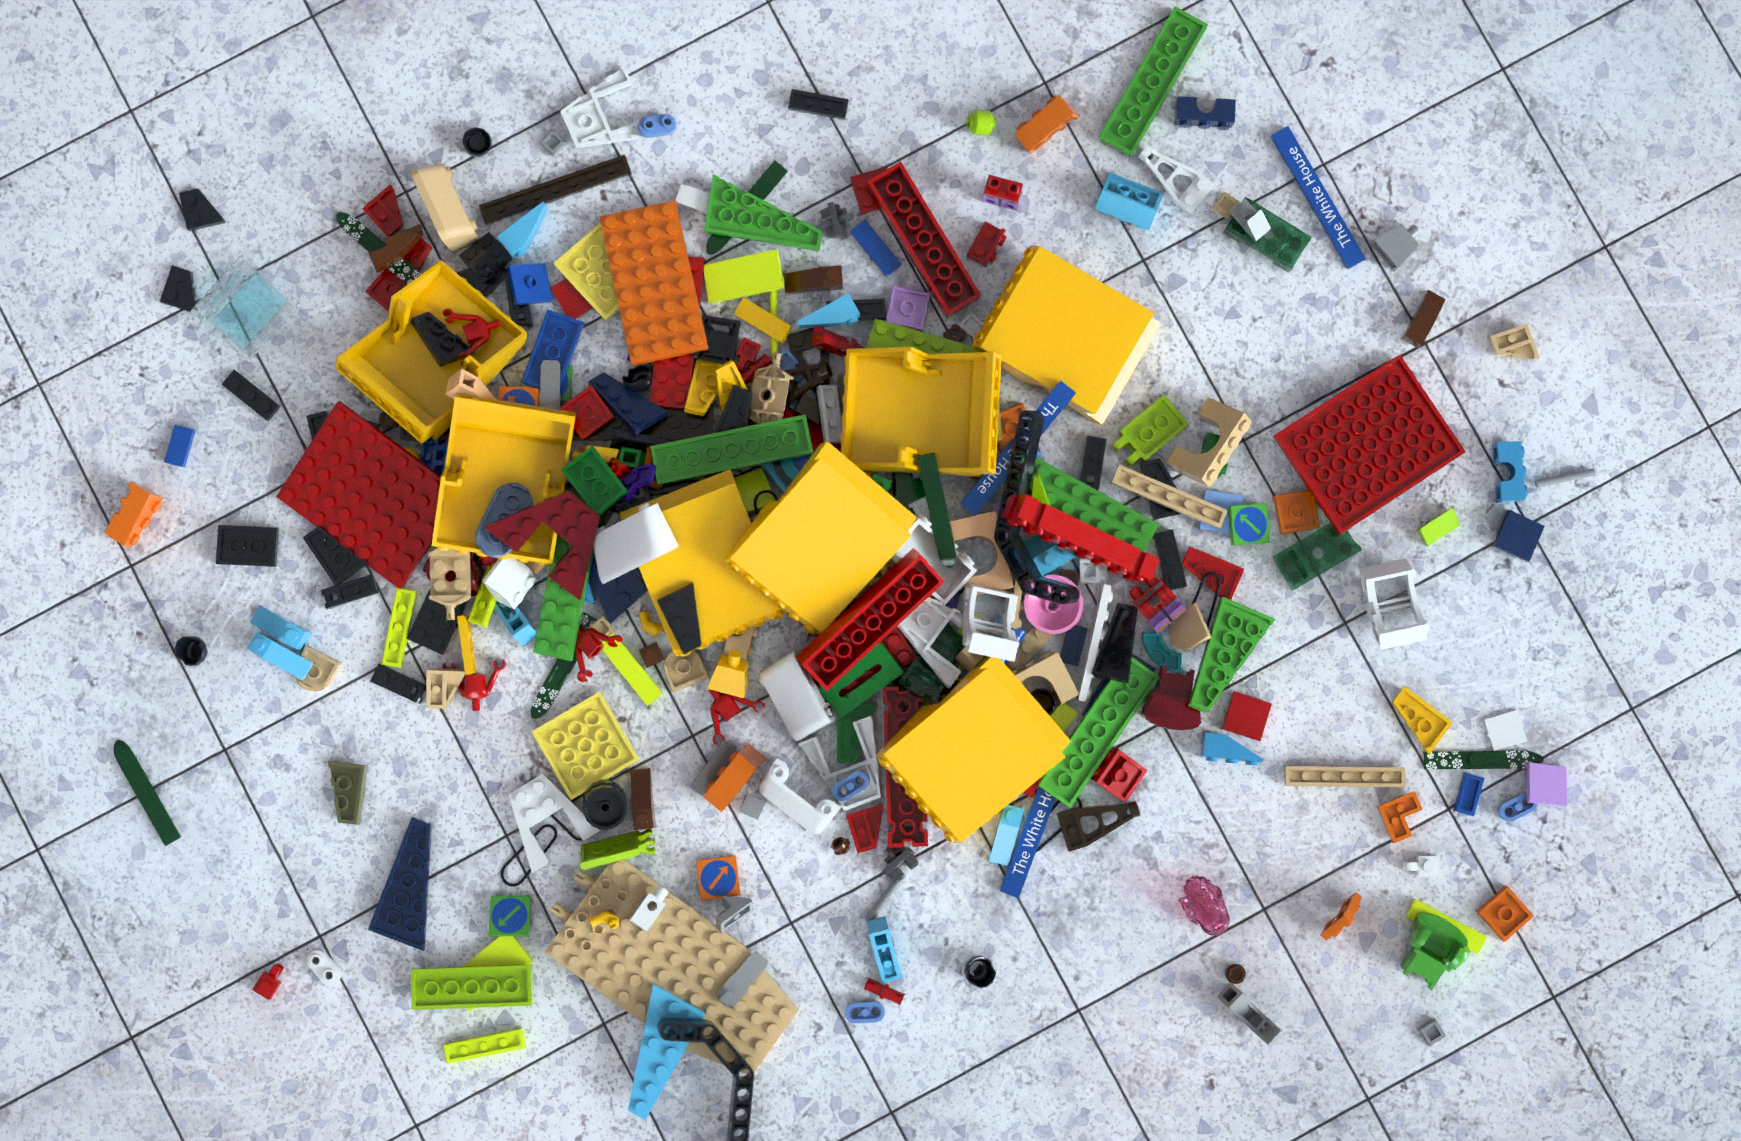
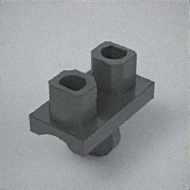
(839, 218)
(640, 497)
(906, 857)

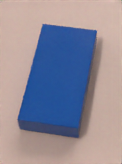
(179, 446)
(1468, 794)

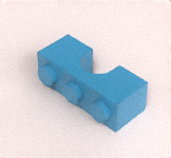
(1511, 456)

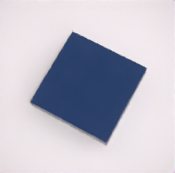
(1518, 536)

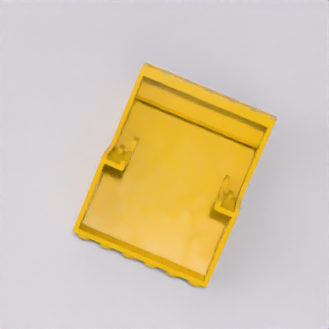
(1067, 328)
(399, 370)
(921, 404)
(496, 446)
(707, 525)
(821, 539)
(974, 749)

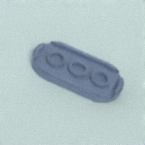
(505, 501)

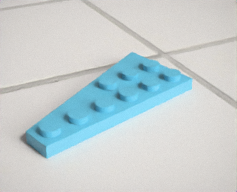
(657, 1056)

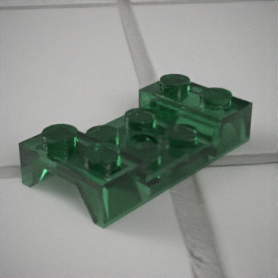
(1282, 248)
(1300, 565)
(921, 678)

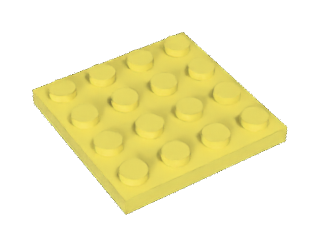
(590, 273)
(585, 745)

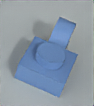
(788, 362)

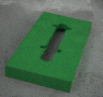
(890, 671)

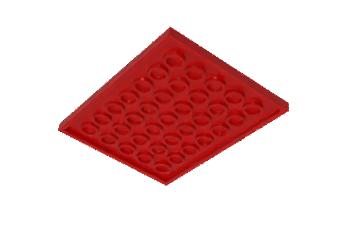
(1369, 444)
(366, 494)

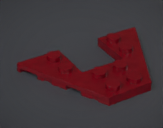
(570, 520)

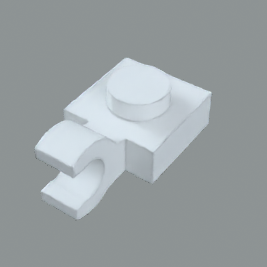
(1424, 866)

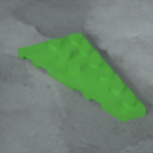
(747, 217)
(1232, 640)

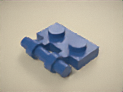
(431, 454)

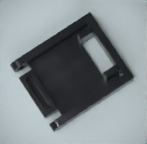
(720, 344)

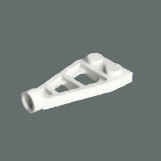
(1194, 194)

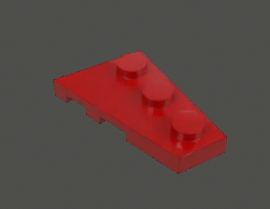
(1202, 563)

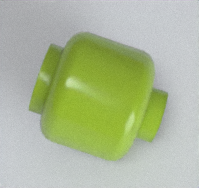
(980, 122)

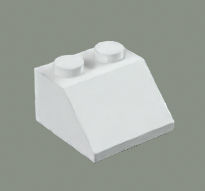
(509, 581)

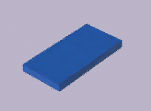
(554, 342)

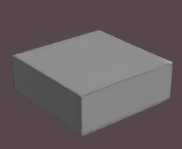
(553, 143)
(753, 806)
(1431, 1032)

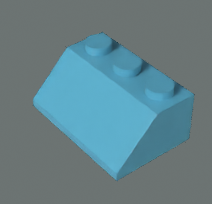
(1129, 201)
(1045, 555)

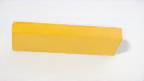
(763, 320)
(467, 645)

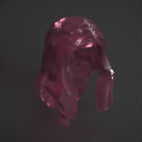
(1205, 905)

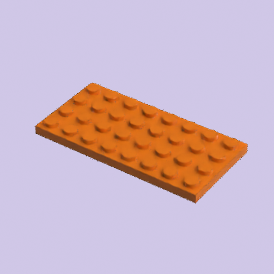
(653, 283)

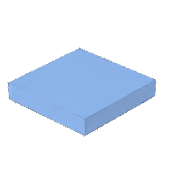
(1222, 500)

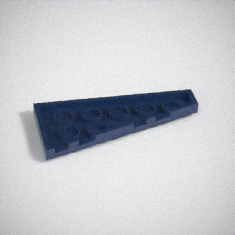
(618, 593)
(404, 900)

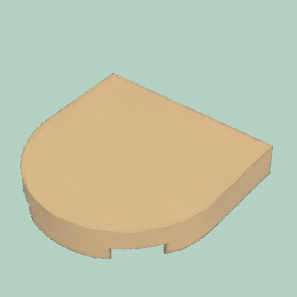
(1189, 629)
(684, 670)
(321, 672)

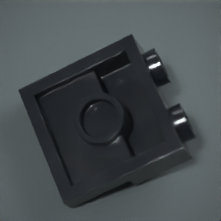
(485, 257)

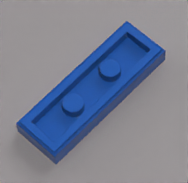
(875, 248)

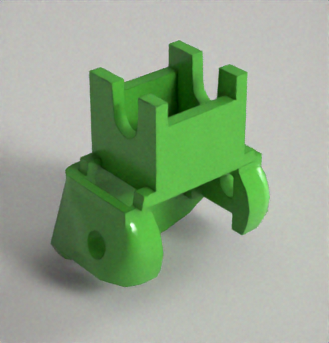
(1433, 945)

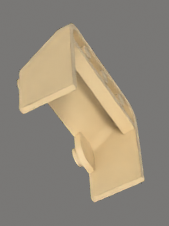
(445, 207)

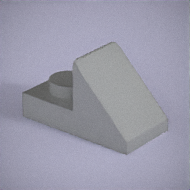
(1252, 221)
(736, 909)

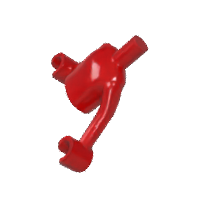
(475, 332)
(589, 643)
(475, 685)
(726, 708)

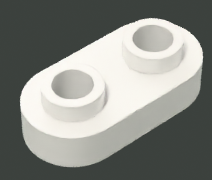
(325, 965)

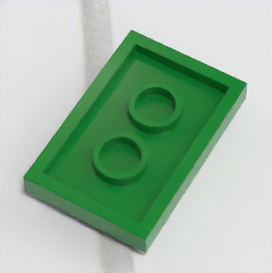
(594, 480)

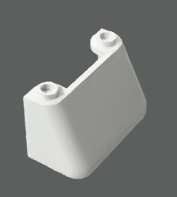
(632, 542)
(796, 697)
(811, 818)

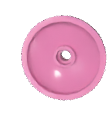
(1052, 620)

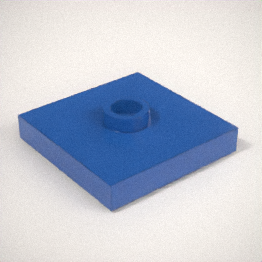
(529, 284)

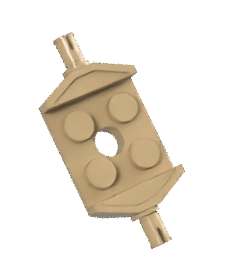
(777, 382)
(447, 592)

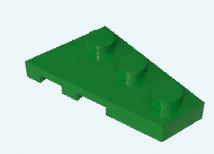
(847, 740)

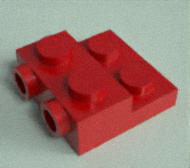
(1119, 774)

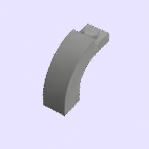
(1250, 1015)

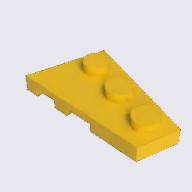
(726, 377)
(702, 388)
(1422, 719)

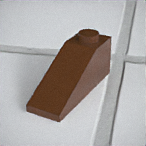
(814, 279)
(642, 799)

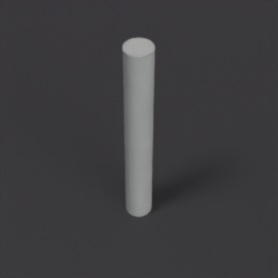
(1565, 478)
(883, 900)

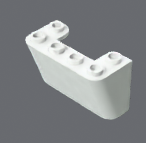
(923, 541)

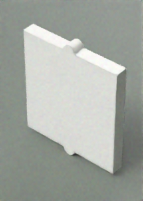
(1505, 730)

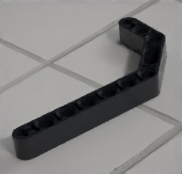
(1014, 540)
(738, 1064)

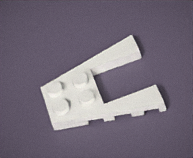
(587, 121)
(923, 628)
(866, 735)
(534, 804)

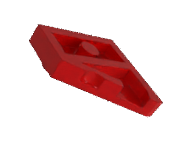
(385, 211)
(865, 827)

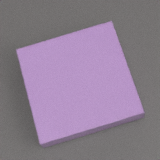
(908, 307)
(1546, 784)

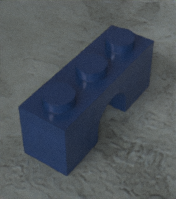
(1188, 114)

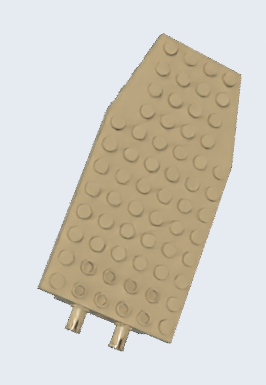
(677, 953)

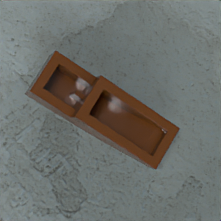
(396, 248)
(1423, 319)

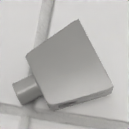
(1396, 245)

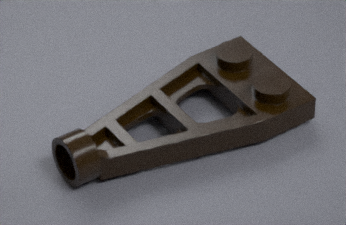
(800, 342)
(813, 377)
(1072, 829)

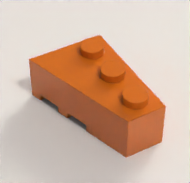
(1045, 123)
(134, 515)
(733, 777)

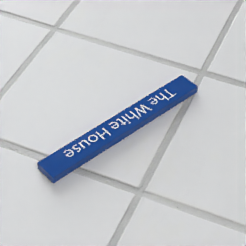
(1318, 197)
(990, 483)
(1028, 843)

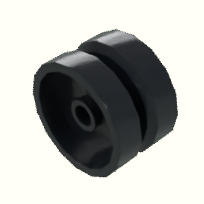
(606, 793)

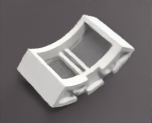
(1393, 604)
(988, 622)

